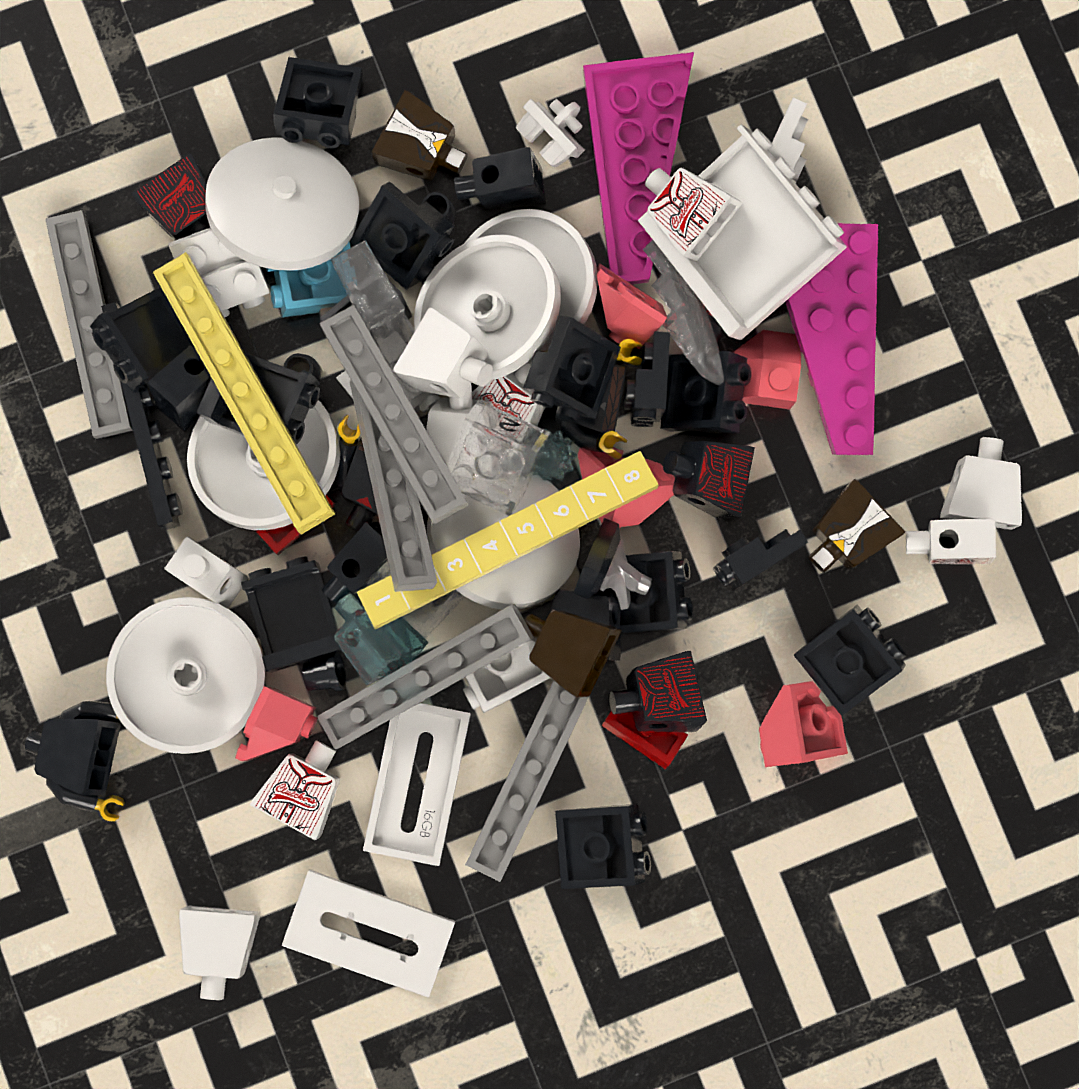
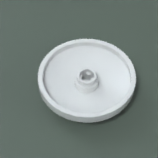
(281, 204)
(562, 248)
(497, 293)
(233, 481)
(524, 580)
(185, 675)

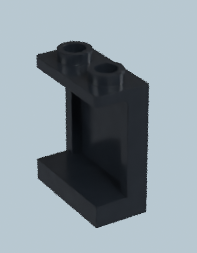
(141, 337)
(289, 391)
(292, 614)

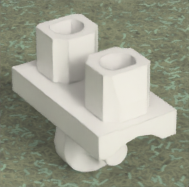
(540, 119)

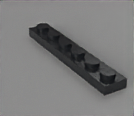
(148, 436)

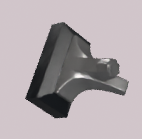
(609, 568)

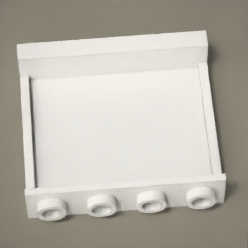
(765, 247)

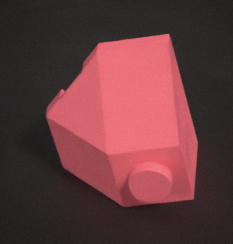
(628, 309)
(774, 369)
(640, 508)
(276, 723)
(801, 727)

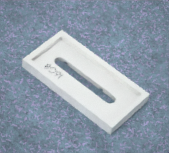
(384, 827)
(328, 894)

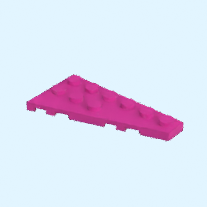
(634, 130)
(838, 339)

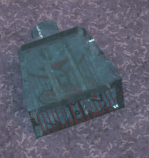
(375, 651)

